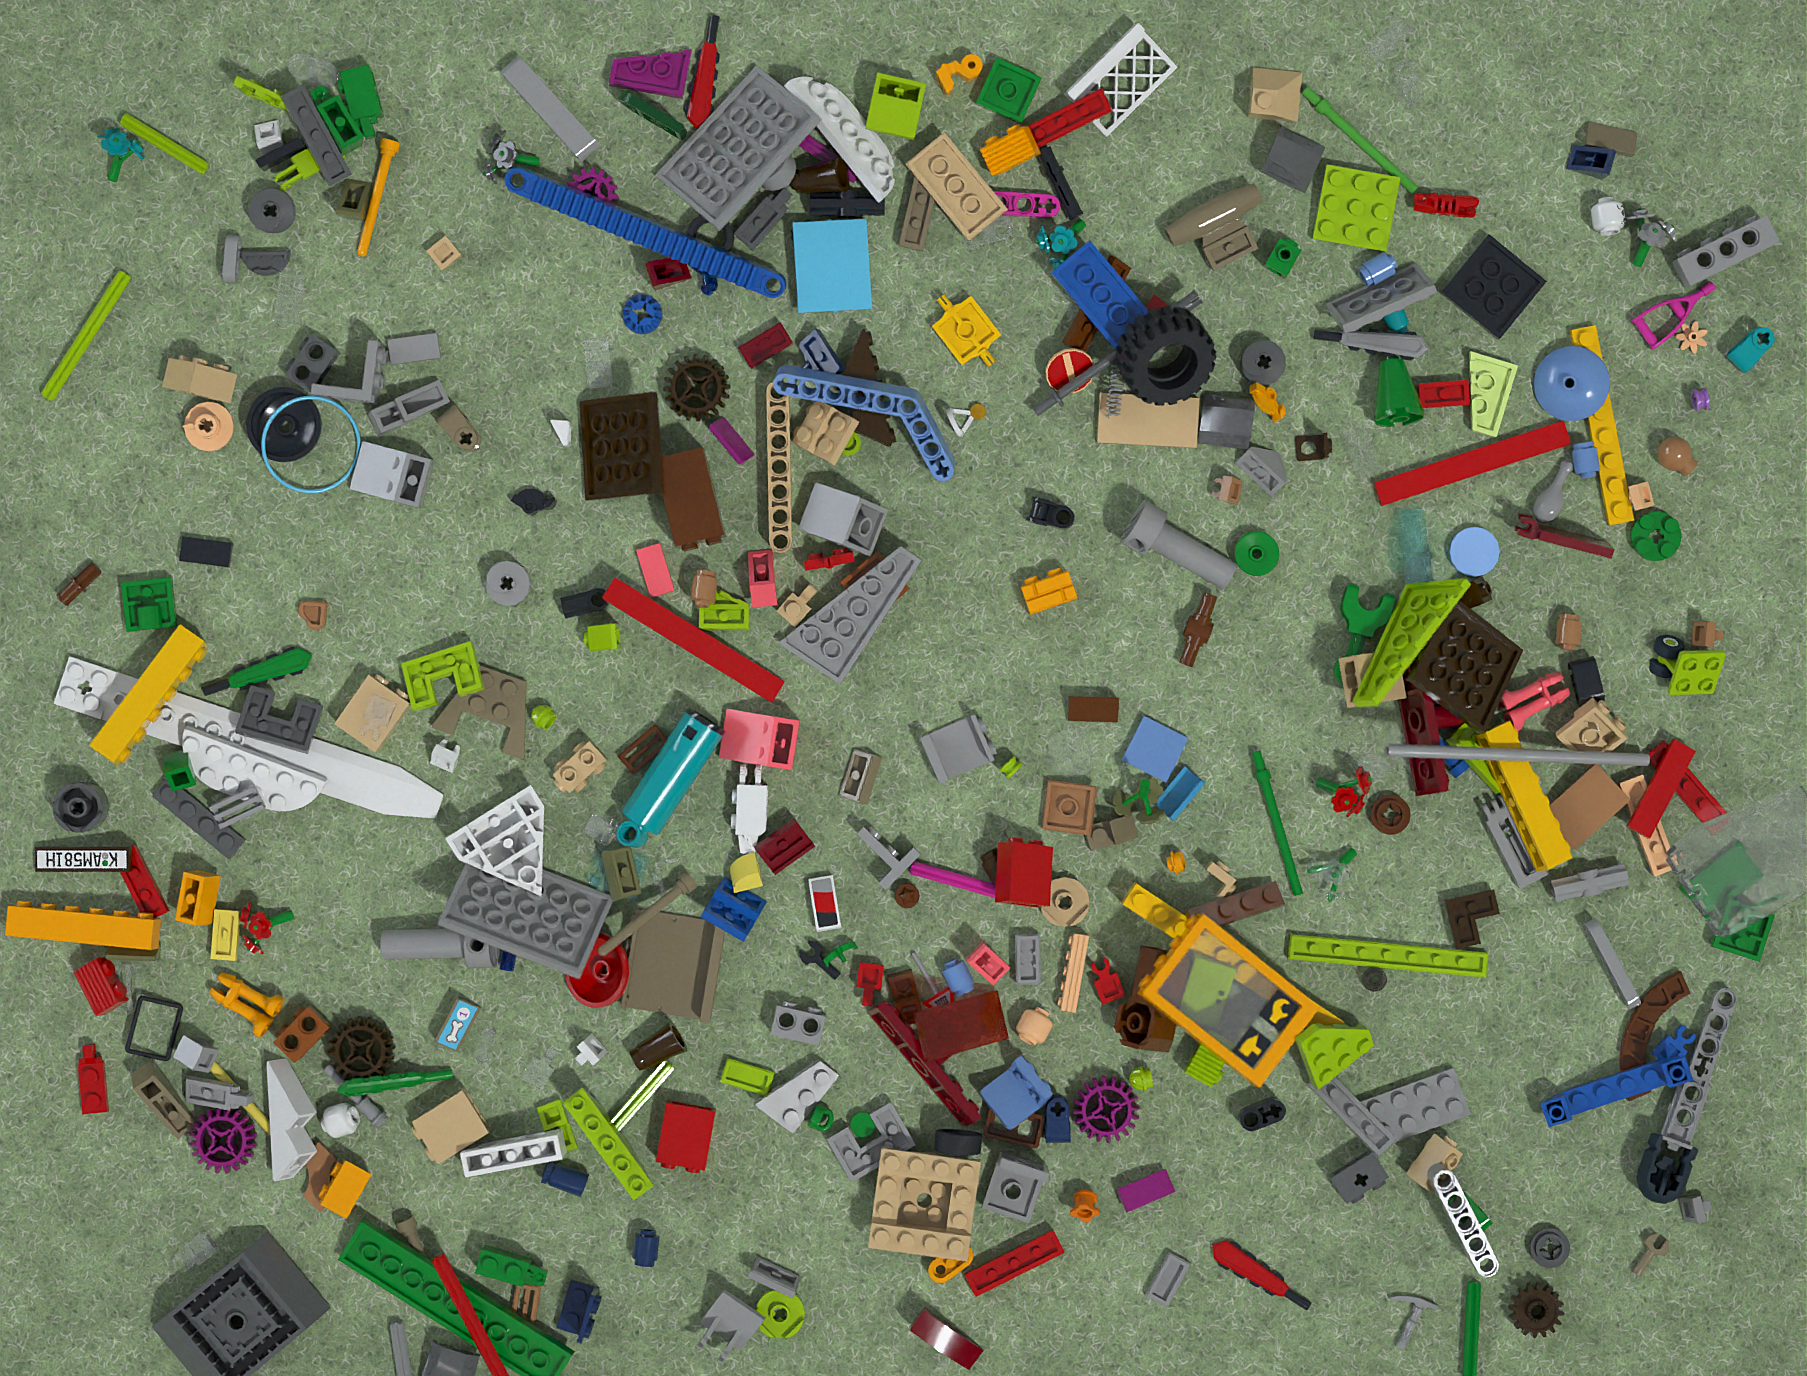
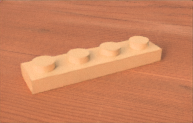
(1658, 844)

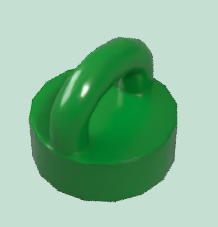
(816, 1117)

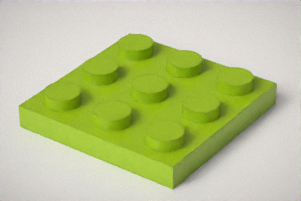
(1356, 208)

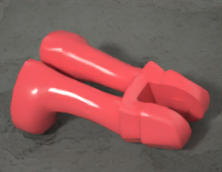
(1511, 698)

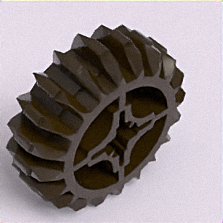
(706, 380)
(378, 1035)

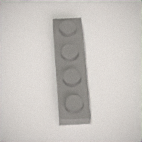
(1355, 1116)

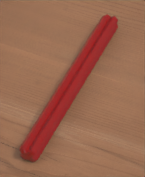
(469, 1316)

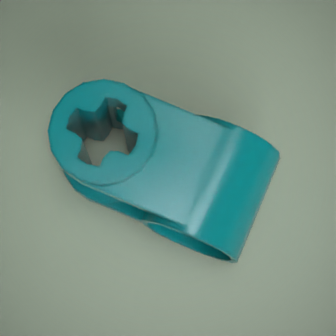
(1748, 351)

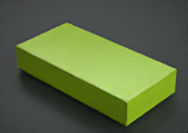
(747, 1076)

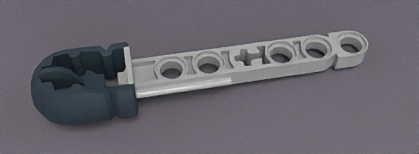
(1658, 1186)

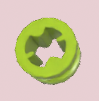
(1011, 767)

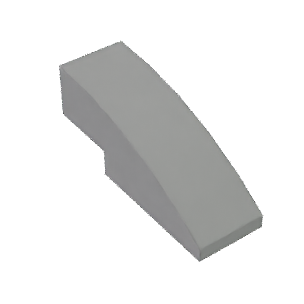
(408, 408)

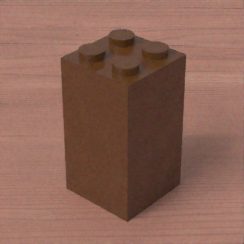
(691, 500)

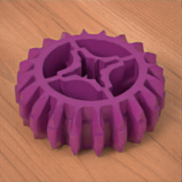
(1095, 1112)
(231, 1147)

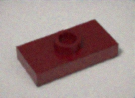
(765, 345)

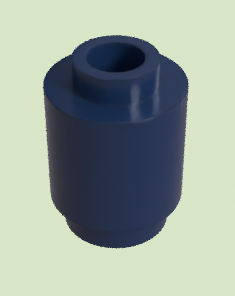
(646, 1248)

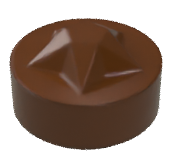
(907, 895)

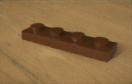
(1082, 329)
(1241, 905)

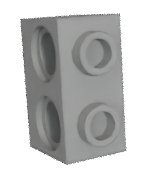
(797, 1030)

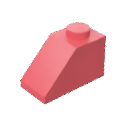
(762, 578)

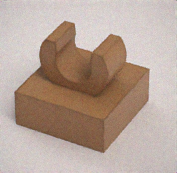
(1230, 489)
(1705, 634)

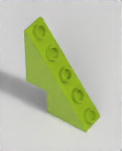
(609, 1142)

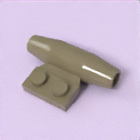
(1219, 226)

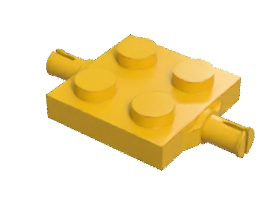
(966, 330)

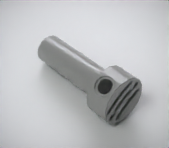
(1149, 531)
(437, 945)

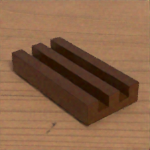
(660, 735)

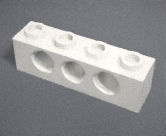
(513, 1152)

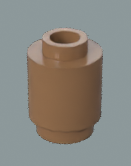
(704, 588)
(1568, 632)

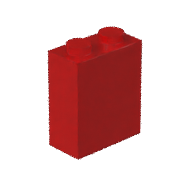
(1024, 873)
(685, 1136)

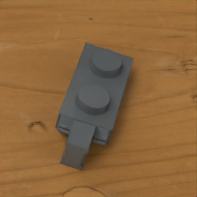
(763, 219)

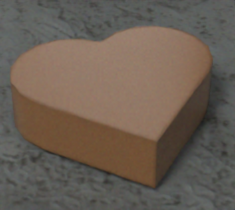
(314, 613)

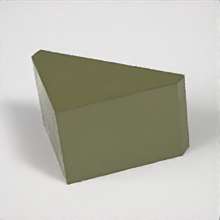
(354, 200)

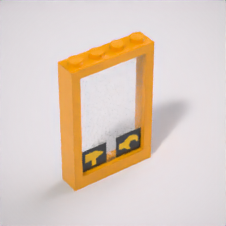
(1227, 999)

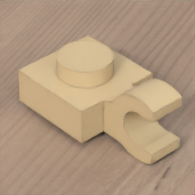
(796, 607)

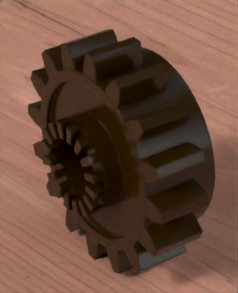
(1524, 1303)

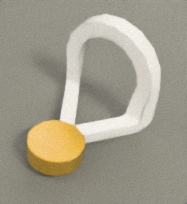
(976, 412)

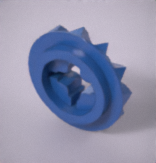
(647, 325)

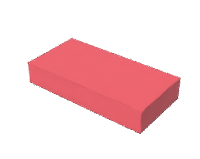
(655, 570)

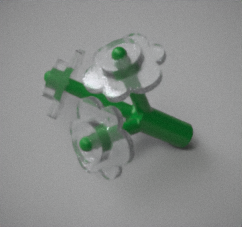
(1334, 872)

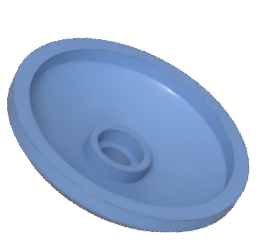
(1590, 385)

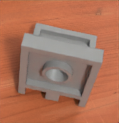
(372, 381)
(1020, 1172)

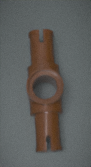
(1198, 629)

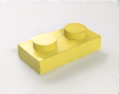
(225, 934)

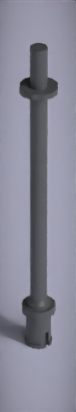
(1057, 396)

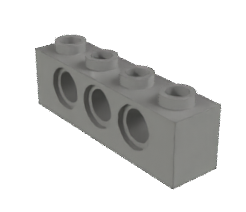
(1762, 236)

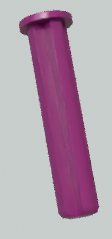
(823, 153)

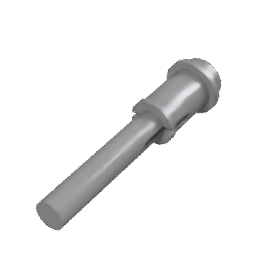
(365, 1105)

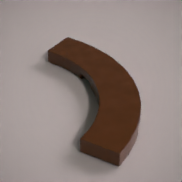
(1644, 1018)

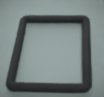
(134, 1022)

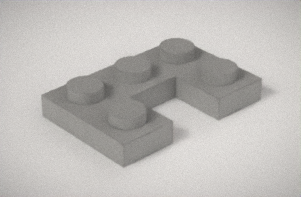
(861, 1160)

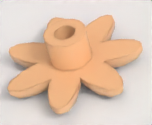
(1688, 341)

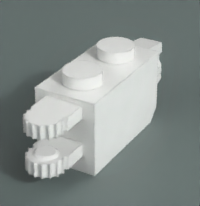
(751, 810)

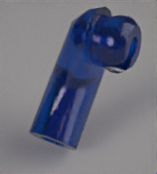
(710, 282)

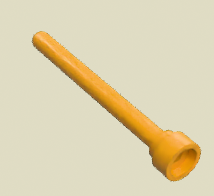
(388, 150)

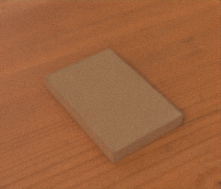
(1587, 805)

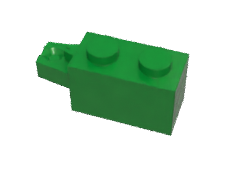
(361, 97)
(337, 120)
(509, 1267)

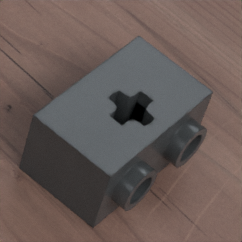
(1344, 1177)

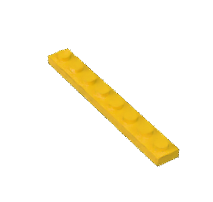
(1605, 438)

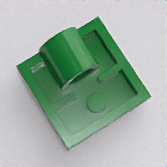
(149, 604)
(1748, 941)

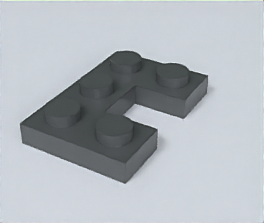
(293, 735)

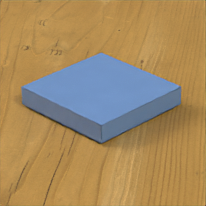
(1154, 749)

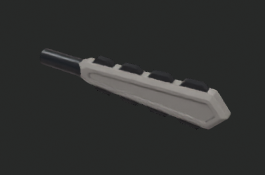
(1389, 343)

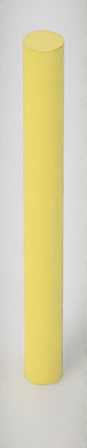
(252, 1109)

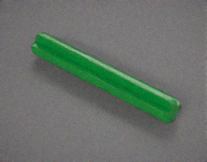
(1471, 1332)

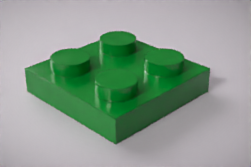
(1008, 90)

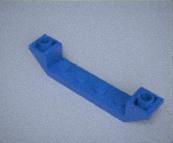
(1615, 1087)

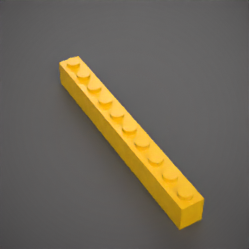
(1173, 922)

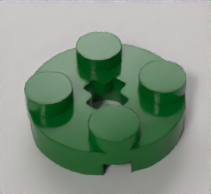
(1667, 527)

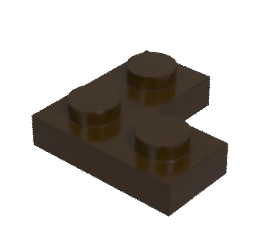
(1463, 912)

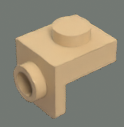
(1221, 871)

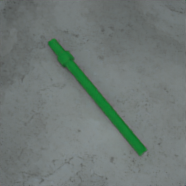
(1263, 776)

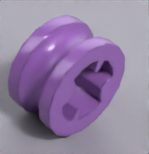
(1700, 399)

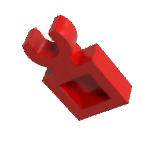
(1108, 985)

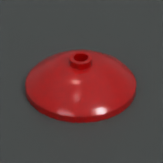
(596, 986)

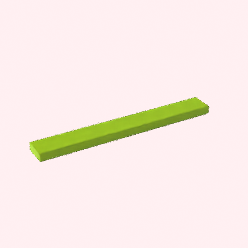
(1388, 955)

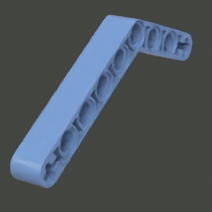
(872, 403)

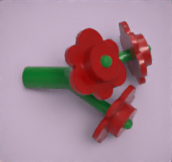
(1346, 798)
(260, 926)

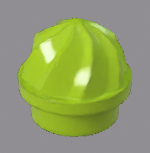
(543, 716)
(1141, 1078)

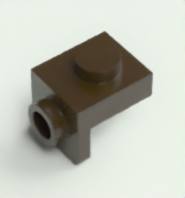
(1477, 593)

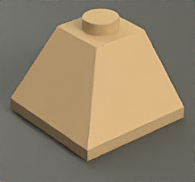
(1275, 95)

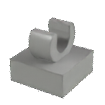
(1694, 1208)

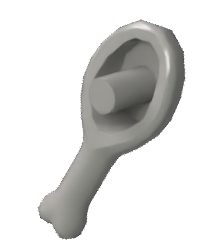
(1551, 500)

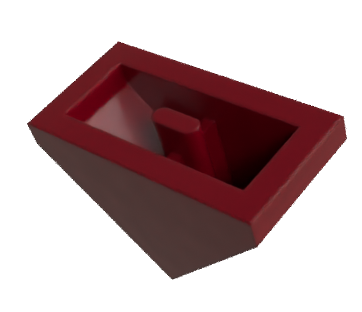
(667, 272)

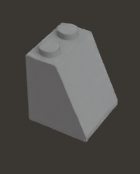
(843, 519)

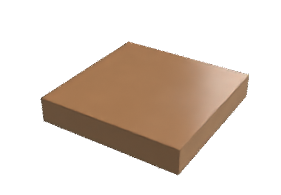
(1069, 807)

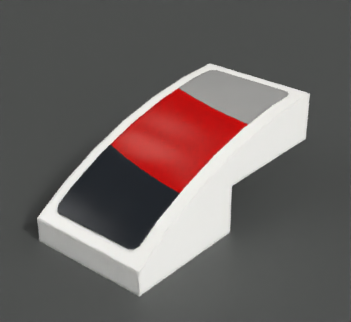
(824, 903)

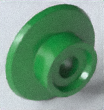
(1267, 547)

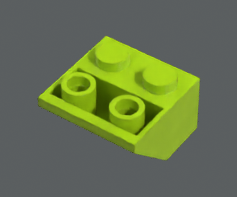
(895, 106)

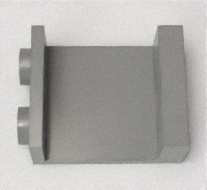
(958, 748)

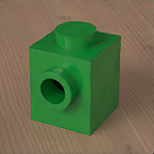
(1282, 257)
(179, 770)

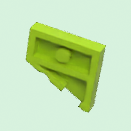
(725, 614)

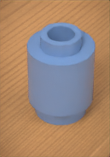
(1377, 269)
(1585, 459)
(958, 977)

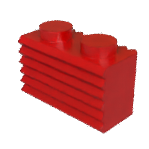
(101, 986)

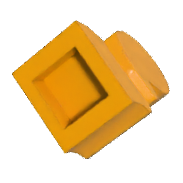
(968, 71)

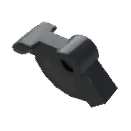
(533, 501)

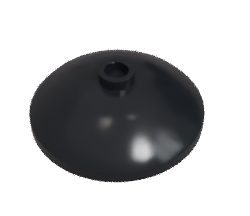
(282, 444)

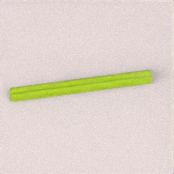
(85, 335)

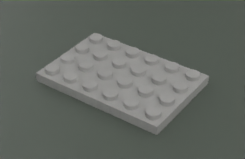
(738, 147)
(546, 928)

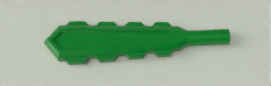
(378, 1084)

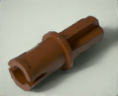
(78, 584)

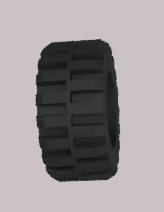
(1179, 377)

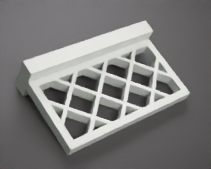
(1111, 59)

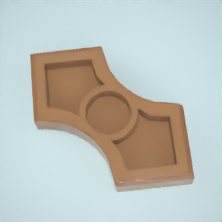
(319, 1172)

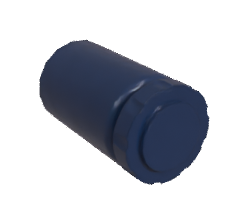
(565, 1178)

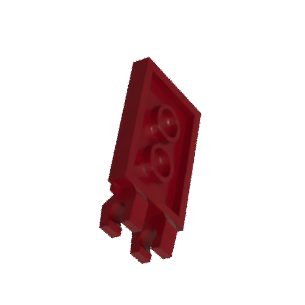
(1562, 537)

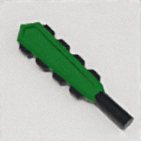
(275, 667)

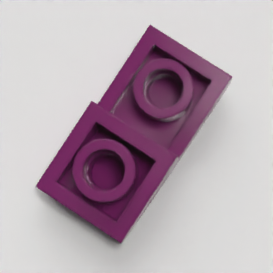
(1146, 1190)

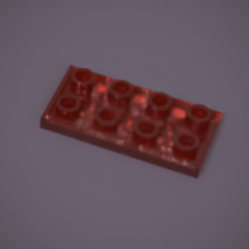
(960, 1025)

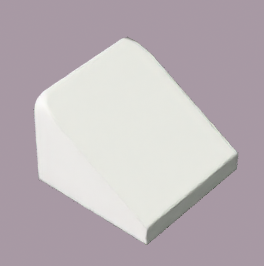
(268, 136)
(563, 430)

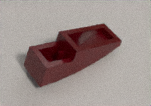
(945, 1338)

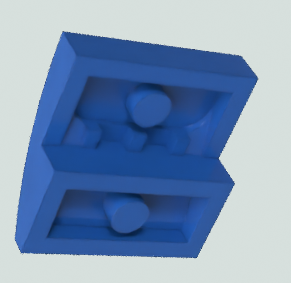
(733, 911)

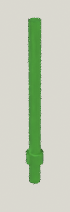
(1324, 107)

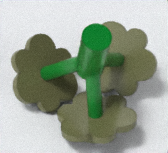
(1148, 793)

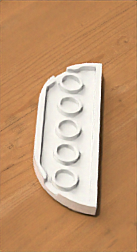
(847, 134)
(235, 768)

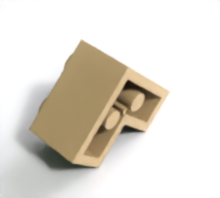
(198, 379)

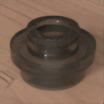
(1374, 986)

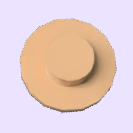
(209, 426)

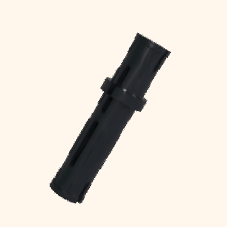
(1059, 182)

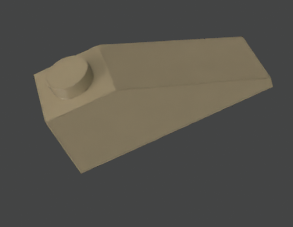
(162, 1099)

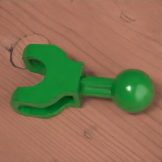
(1361, 622)

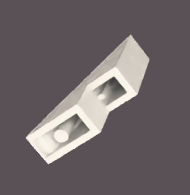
(288, 1115)

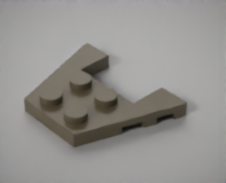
(500, 702)

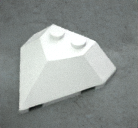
(506, 841)

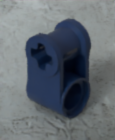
(1057, 1123)

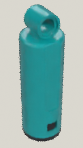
(669, 777)

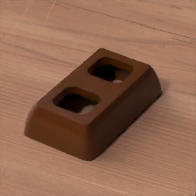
(1012, 1135)

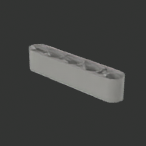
(549, 108)
(1468, 1229)

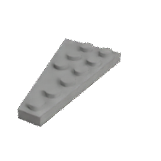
(846, 624)

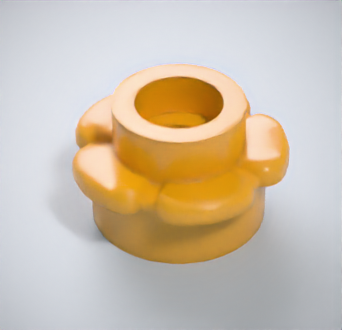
(1176, 862)

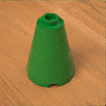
(1396, 395)

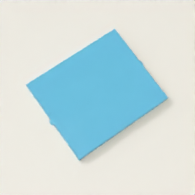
(832, 265)

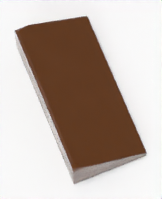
(1093, 709)

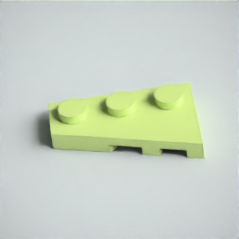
(1489, 392)

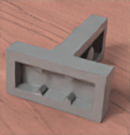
(888, 854)

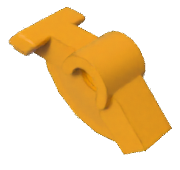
(1266, 401)

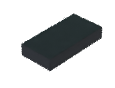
(281, 154)
(206, 552)

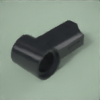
(581, 603)

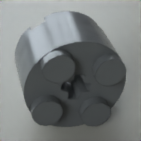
(66, 807)

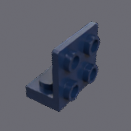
(579, 1305)

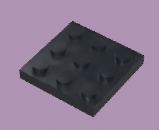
(1493, 287)

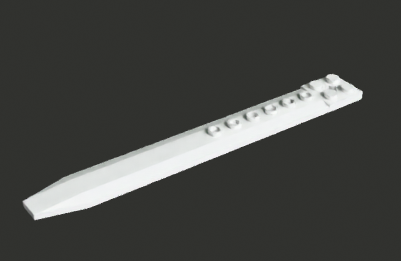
(348, 773)

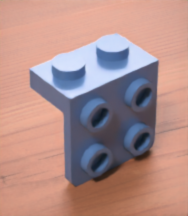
(1016, 1093)

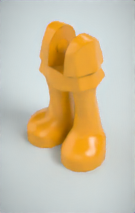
(260, 1021)

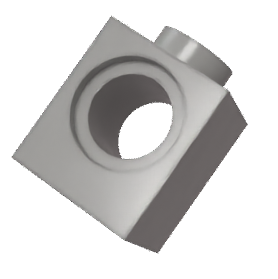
(196, 1053)

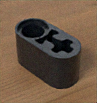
(1586, 680)
(1265, 1106)

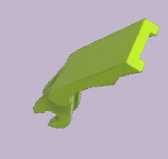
(304, 164)

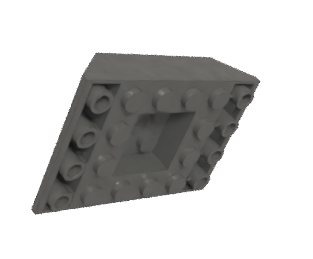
(260, 1288)

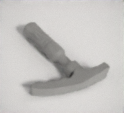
(1411, 1323)

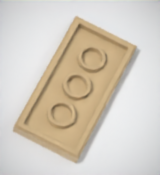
(956, 186)
(1148, 423)

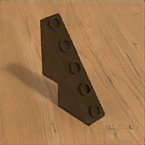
(863, 366)

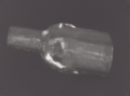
(602, 828)

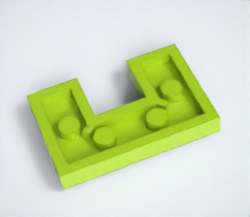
(456, 661)

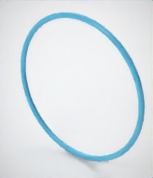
(307, 398)

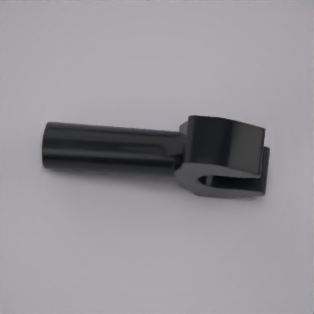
(817, 958)

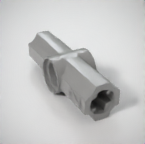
(1589, 883)

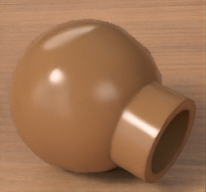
(1676, 455)

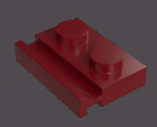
(784, 846)

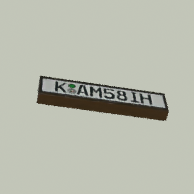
(83, 859)

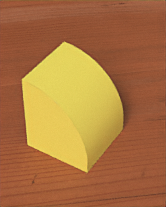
(745, 873)

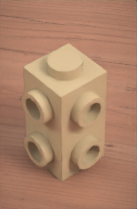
(573, 773)
(1435, 1151)

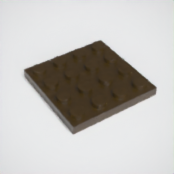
(621, 446)
(1466, 666)

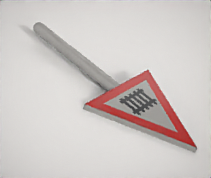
(940, 998)

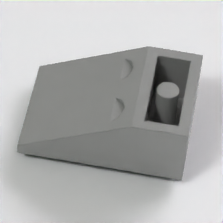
(392, 475)

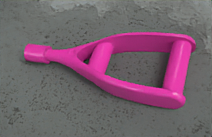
(1678, 309)

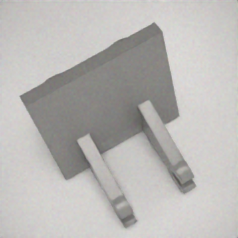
(732, 1321)

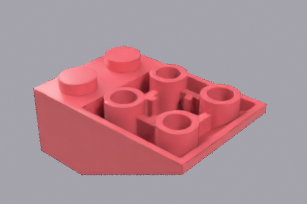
(759, 739)

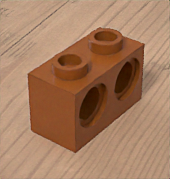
(305, 1036)

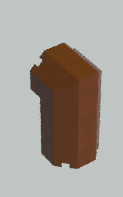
(1139, 1021)

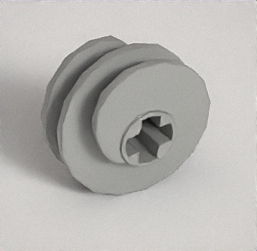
(495, 582)

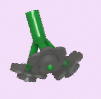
(505, 156)

